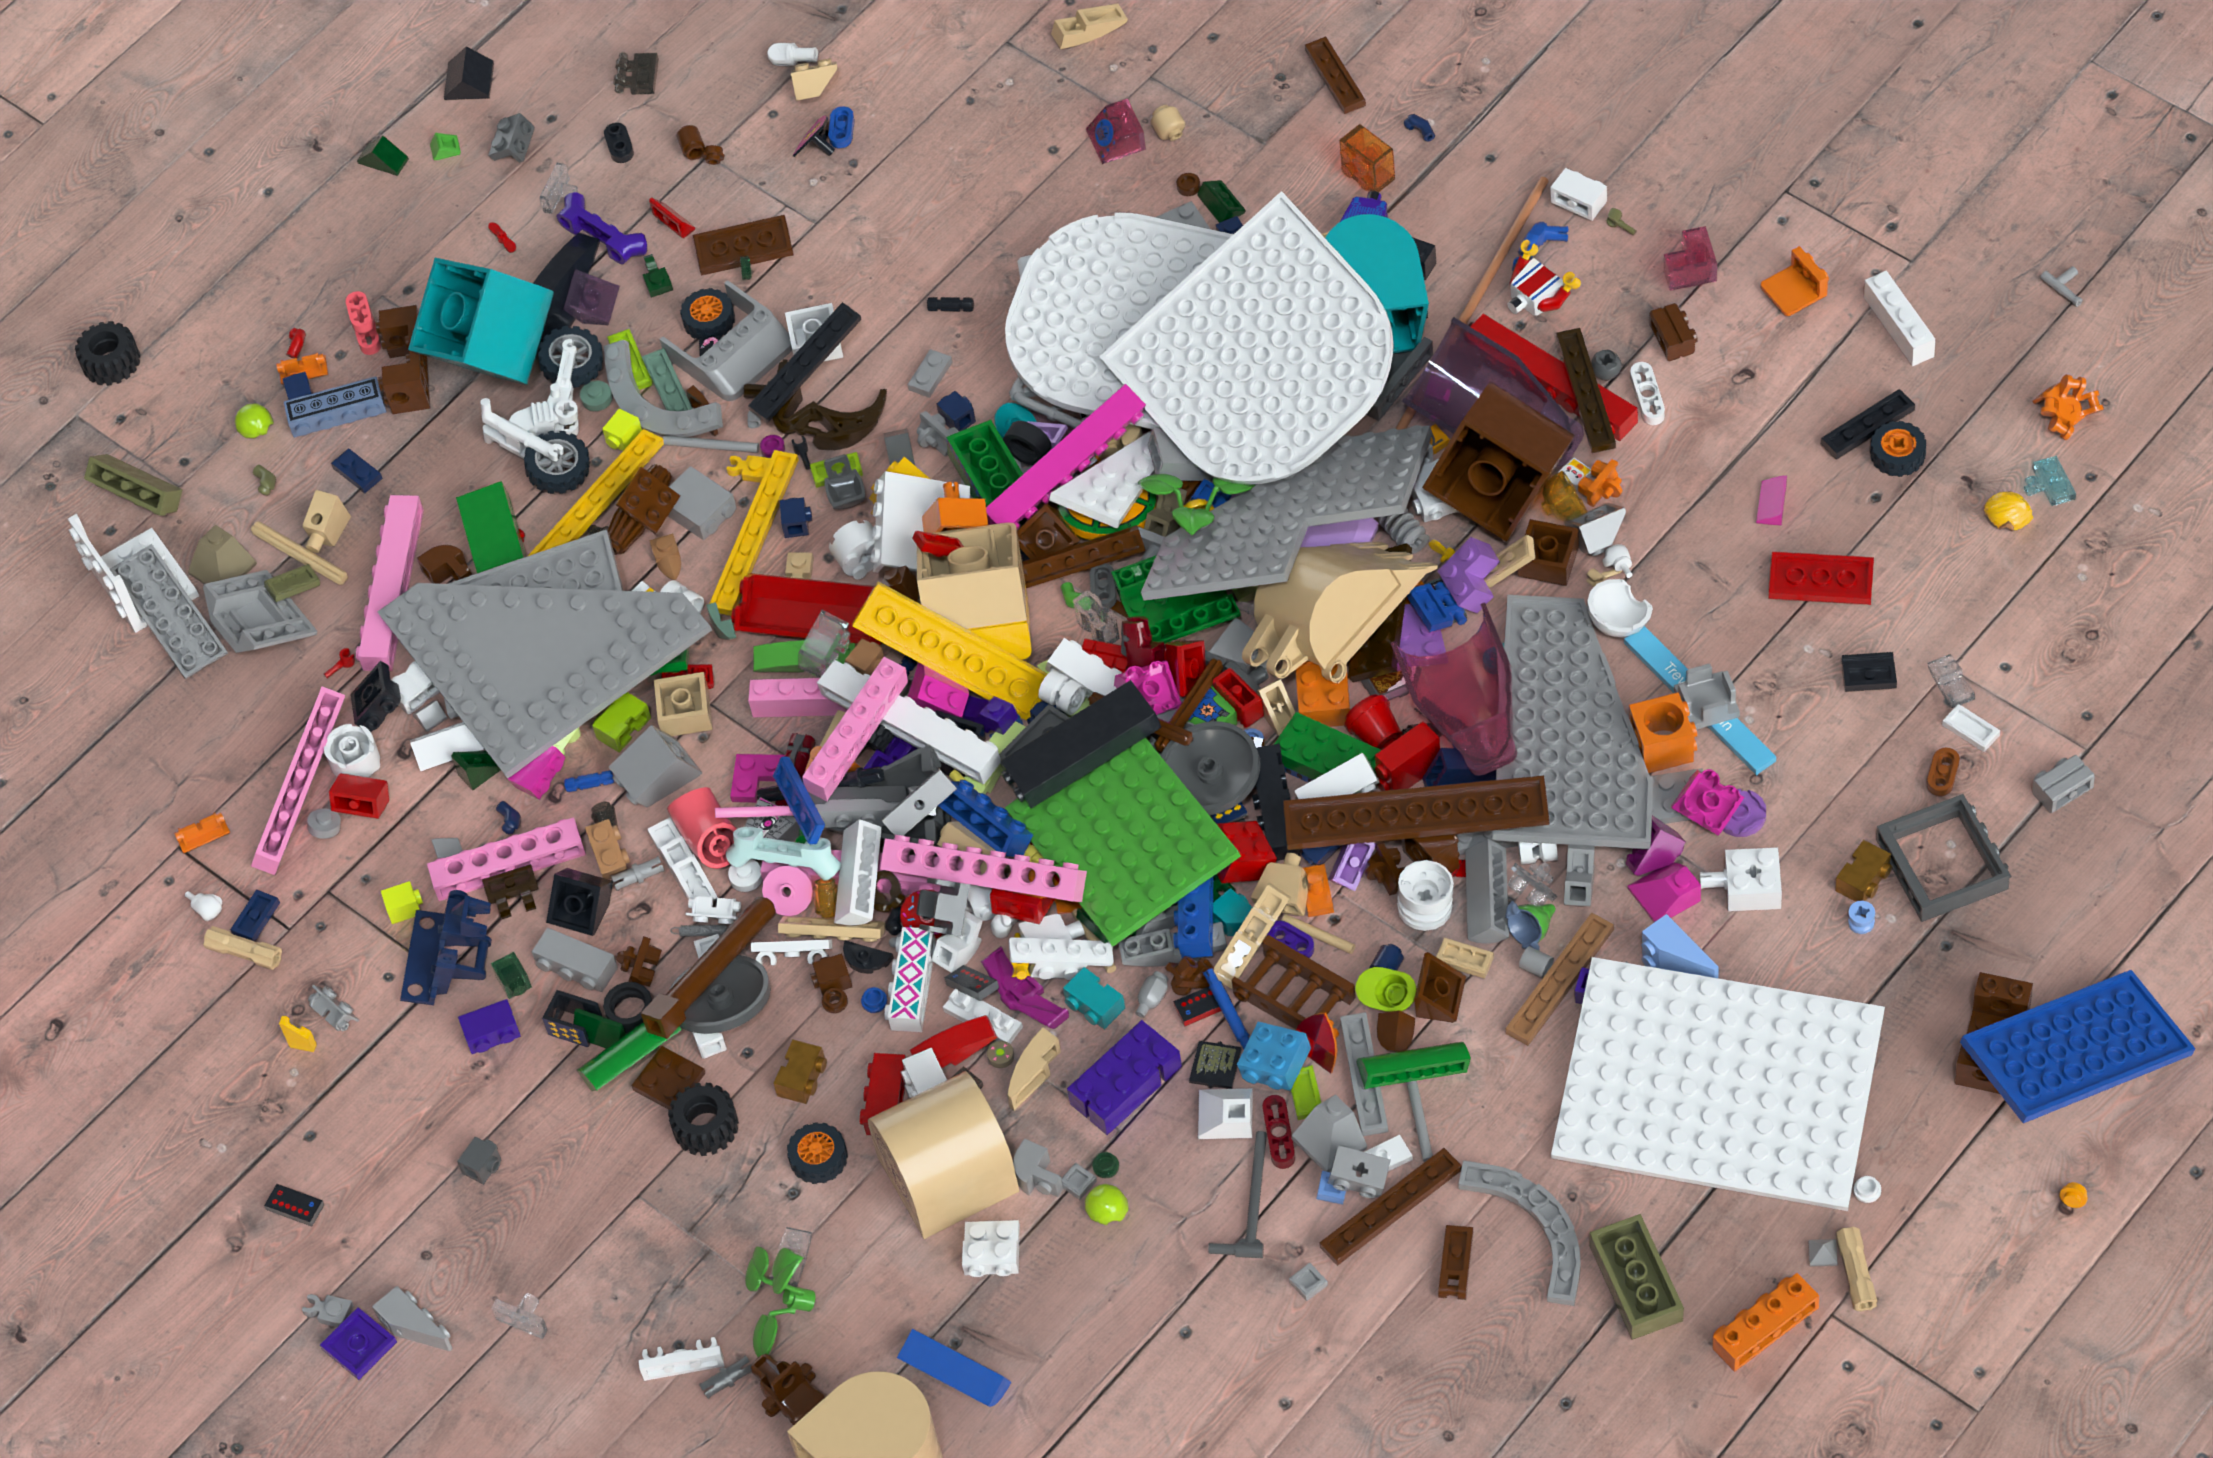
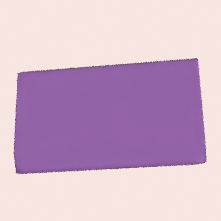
(1351, 864)

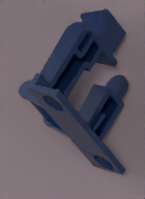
(434, 965)

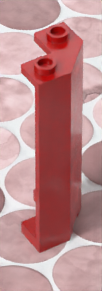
(793, 604)

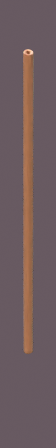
(1491, 271)

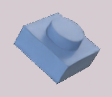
(1327, 1192)

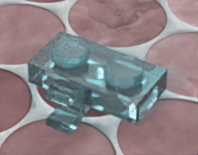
(2052, 480)

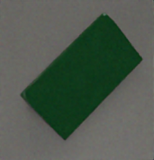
(1220, 200)
(600, 1030)

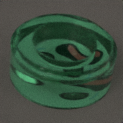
(745, 268)

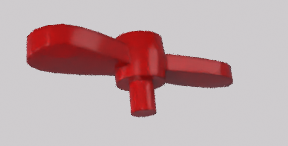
(502, 237)

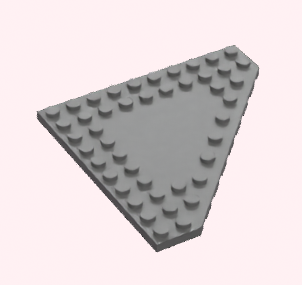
(536, 659)

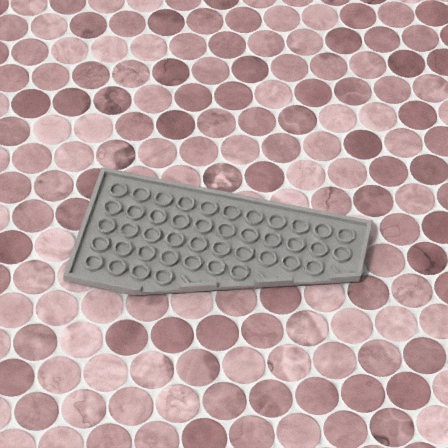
(1572, 730)

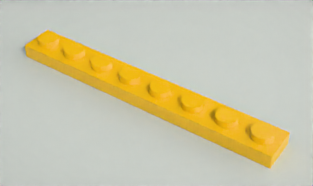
(603, 491)
(754, 530)

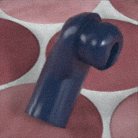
(511, 817)

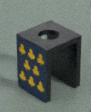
(564, 1030)

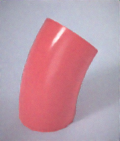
(702, 832)

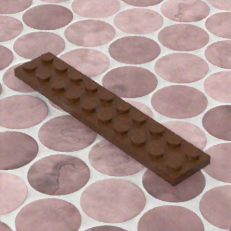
(1416, 812)

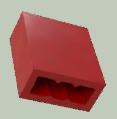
(1407, 758)

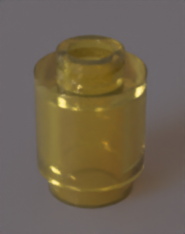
(825, 897)

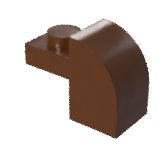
(443, 562)

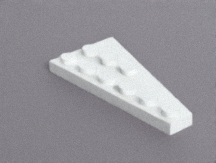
(1109, 487)

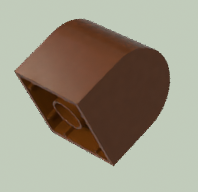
(1498, 461)

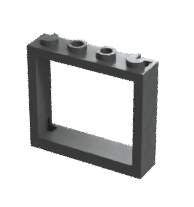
(1955, 807)

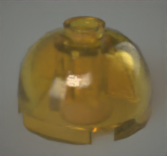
(1562, 498)

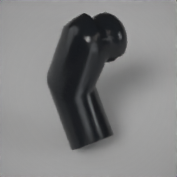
(893, 922)

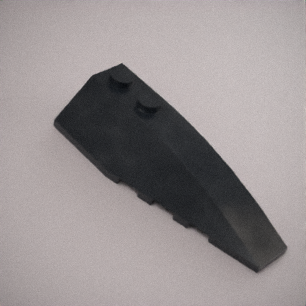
(557, 276)

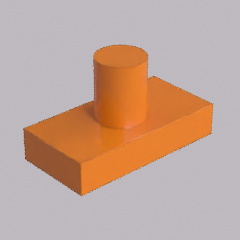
(1319, 896)

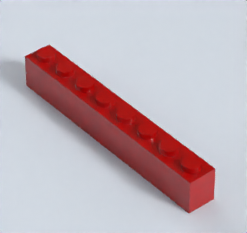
(1554, 377)

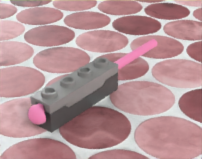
(842, 808)

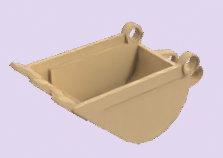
(1329, 605)

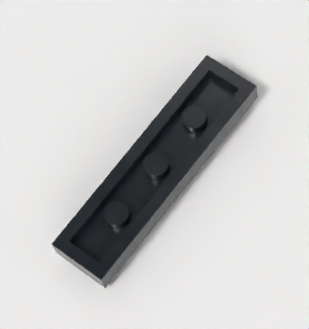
(1865, 424)

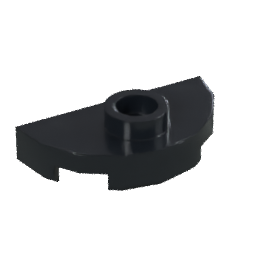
(864, 958)

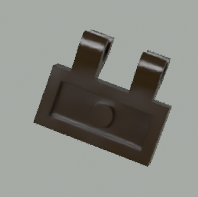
(509, 885)

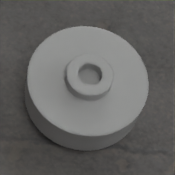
(323, 823)

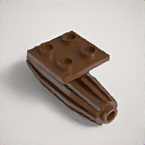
(642, 506)

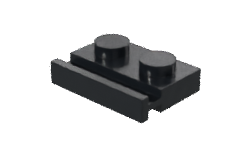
(1869, 671)

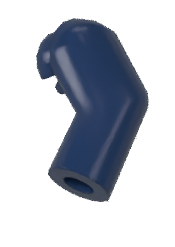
(1422, 124)

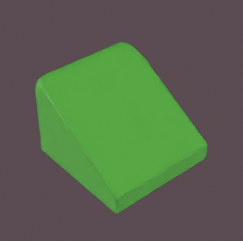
(444, 146)

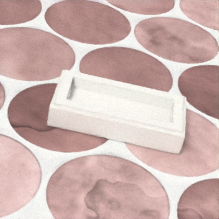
(1971, 728)

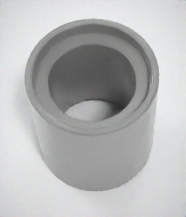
(1536, 962)

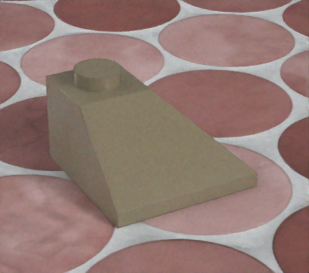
(219, 557)

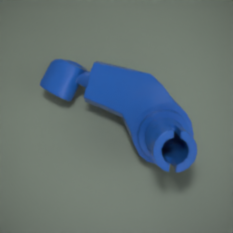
(1540, 233)

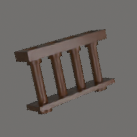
(1296, 965)

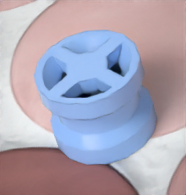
(1859, 923)

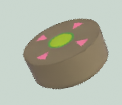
(1000, 1054)

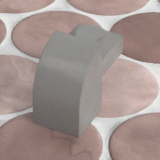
(1579, 875)
(1030, 1170)

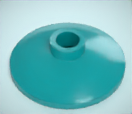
(1011, 413)

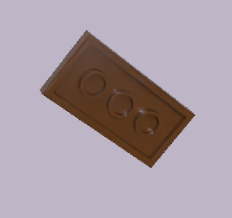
(759, 240)

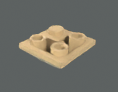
(812, 80)

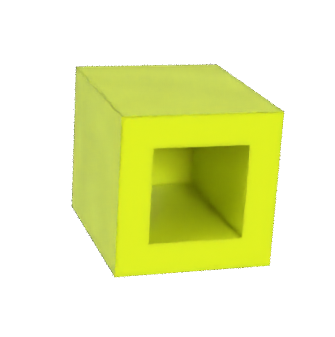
(621, 429)
(401, 901)

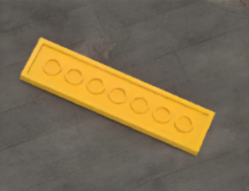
(949, 649)

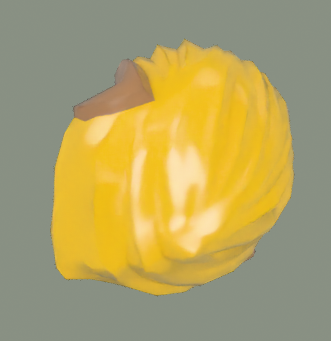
(2008, 510)

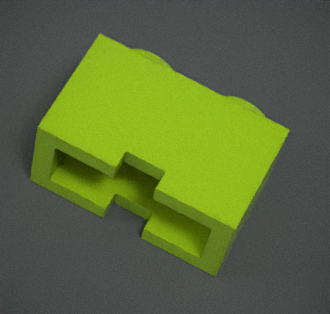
(620, 721)

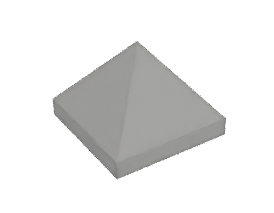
(1823, 1252)

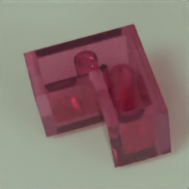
(1694, 263)

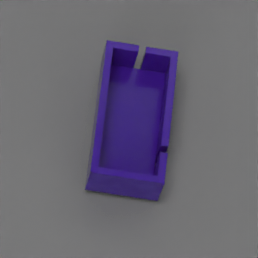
(1124, 1077)

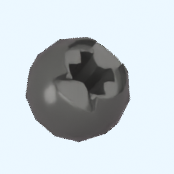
(1612, 366)

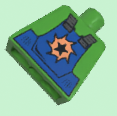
(1213, 708)

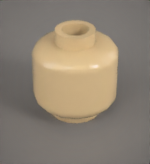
(1168, 122)

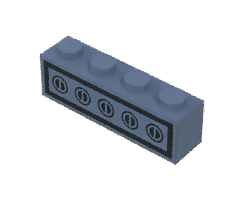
(334, 407)

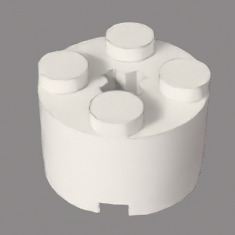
(853, 548)
(352, 751)

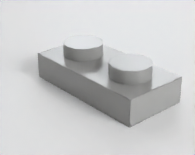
(930, 373)

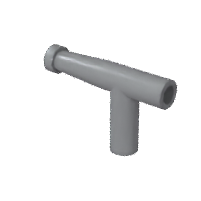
(2058, 284)

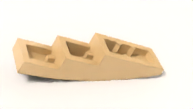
(1251, 934)

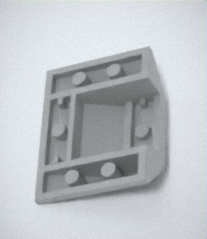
(250, 616)

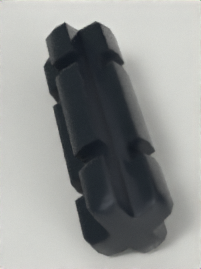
(950, 304)

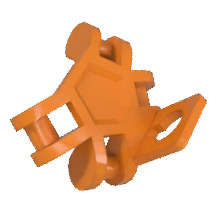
(2066, 408)

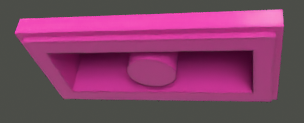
(1772, 501)

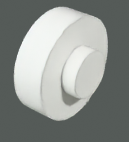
(746, 877)

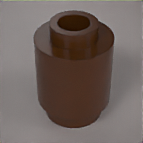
(690, 142)

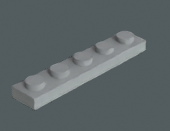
(1370, 1100)

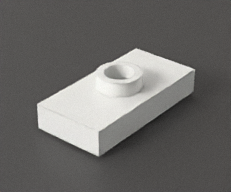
(1392, 1149)

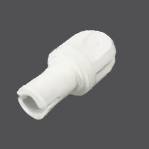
(789, 54)

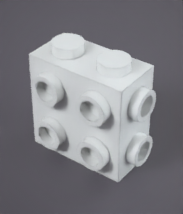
(1424, 502)

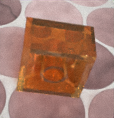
(1367, 159)

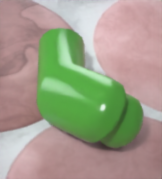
(1069, 594)

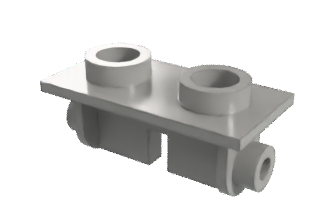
(339, 1013)

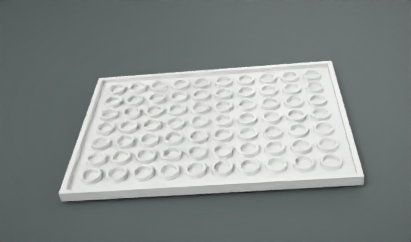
(1719, 1083)

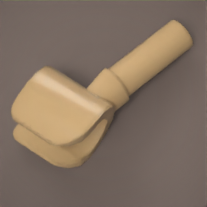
(1597, 577)

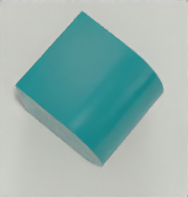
(1391, 266)
(481, 320)

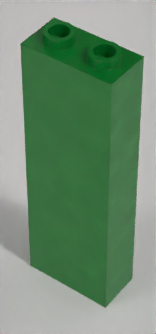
(490, 527)

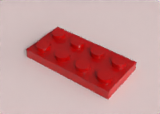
(1821, 578)

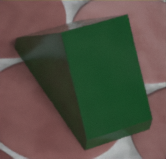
(383, 156)
(474, 767)

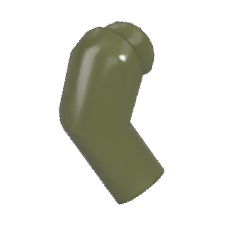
(266, 478)

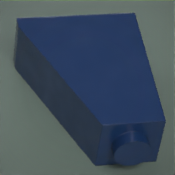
(1451, 768)

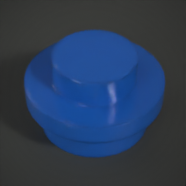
(874, 1000)

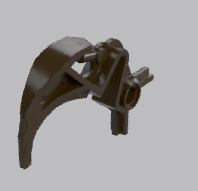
(841, 426)

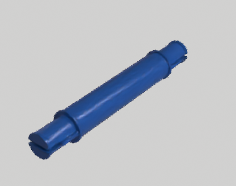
(1227, 1008)

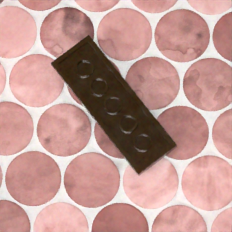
(1376, 654)

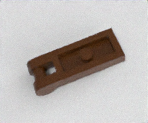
(1456, 1261)

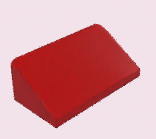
(671, 218)

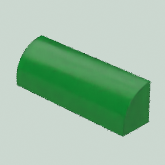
(620, 1056)
(1414, 1064)

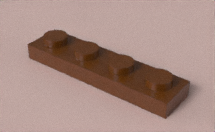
(1335, 75)

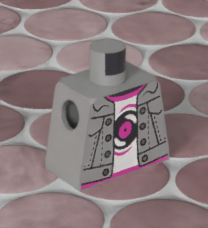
(774, 827)

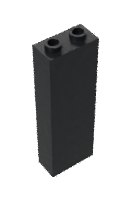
(1079, 744)

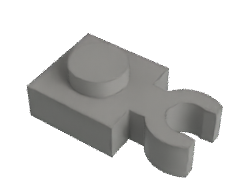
(329, 1312)

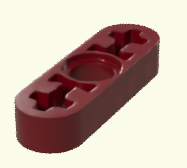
(1282, 1121)

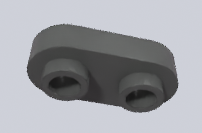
(1103, 588)

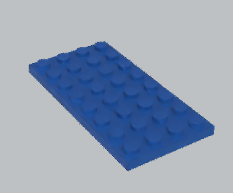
(2077, 1046)

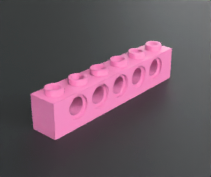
(855, 729)
(516, 847)

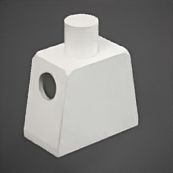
(1051, 928)

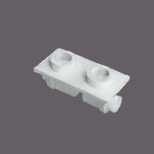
(703, 909)

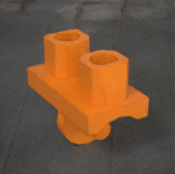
(1606, 482)

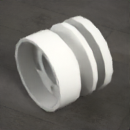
(1425, 895)

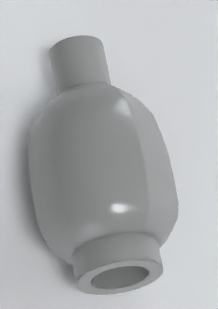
(1151, 993)

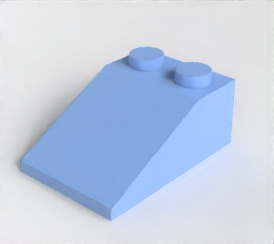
(1672, 949)

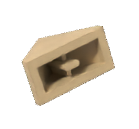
(1277, 705)

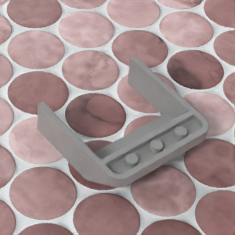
(741, 354)

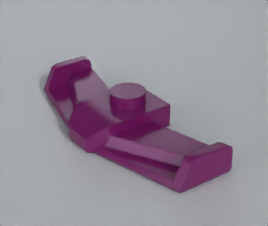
(1022, 994)

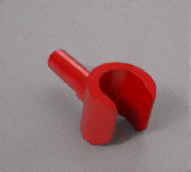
(345, 661)

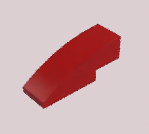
(959, 1041)

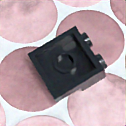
(375, 698)

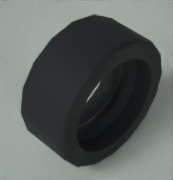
(1027, 442)
(621, 992)

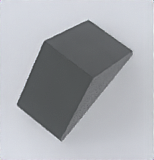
(898, 446)

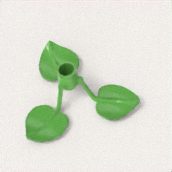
(1189, 518)
(794, 1297)

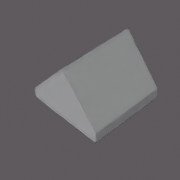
(430, 715)

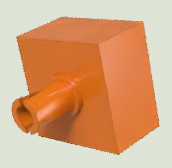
(954, 512)

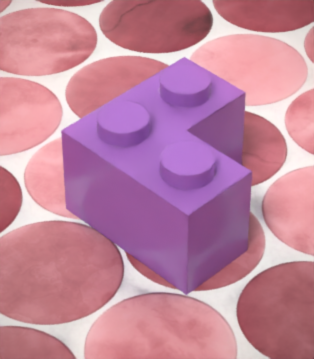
(1466, 573)

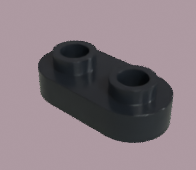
(618, 142)

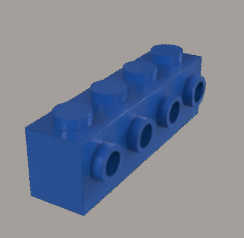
(986, 820)
(1195, 922)

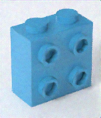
(1274, 1056)

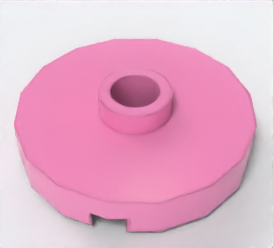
(799, 883)

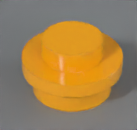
(2074, 1195)

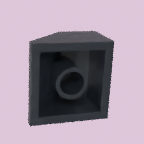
(578, 901)

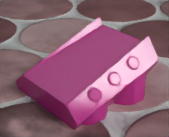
(1154, 684)
(1708, 801)

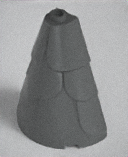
(909, 772)

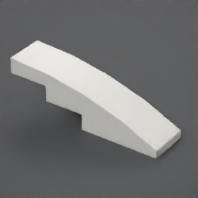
(680, 860)

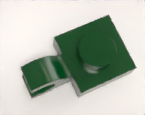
(656, 279)

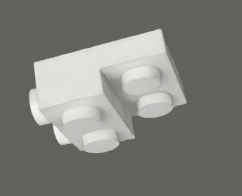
(991, 1248)

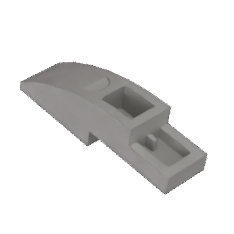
(1158, 947)

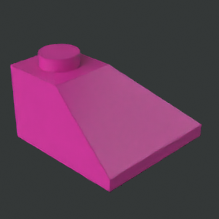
(1667, 891)

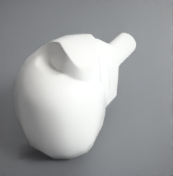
(1618, 558)
(206, 905)
(1002, 925)

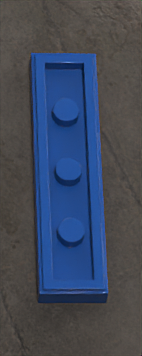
(799, 800)

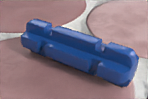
(589, 781)

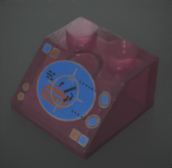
(1116, 132)

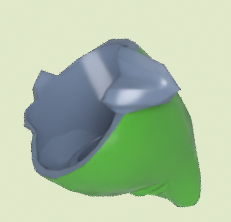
(1529, 922)

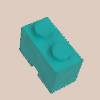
(1097, 1003)

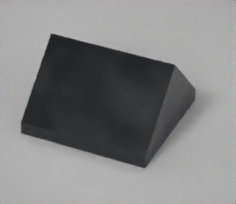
(469, 76)

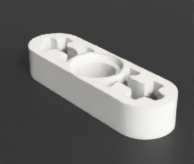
(1645, 402)

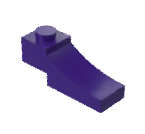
(993, 713)

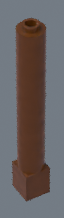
(667, 1011)

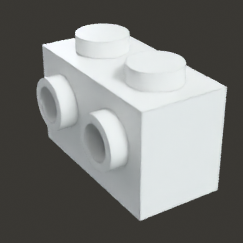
(1578, 194)

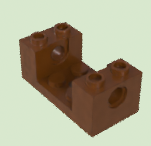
(405, 383)
(1993, 1001)

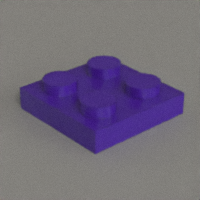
(358, 1343)

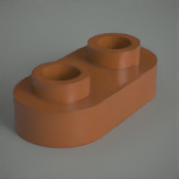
(1943, 773)

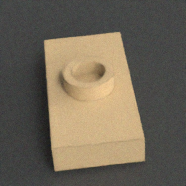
(1465, 957)

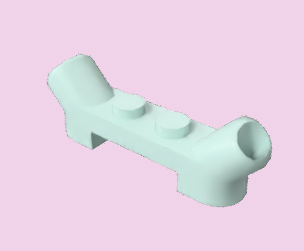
(751, 845)

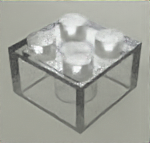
(823, 644)

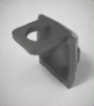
(845, 488)

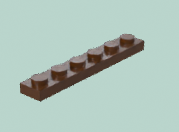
(1082, 556)
(1390, 1206)

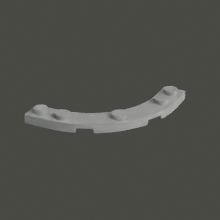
(652, 418)
(1545, 1210)

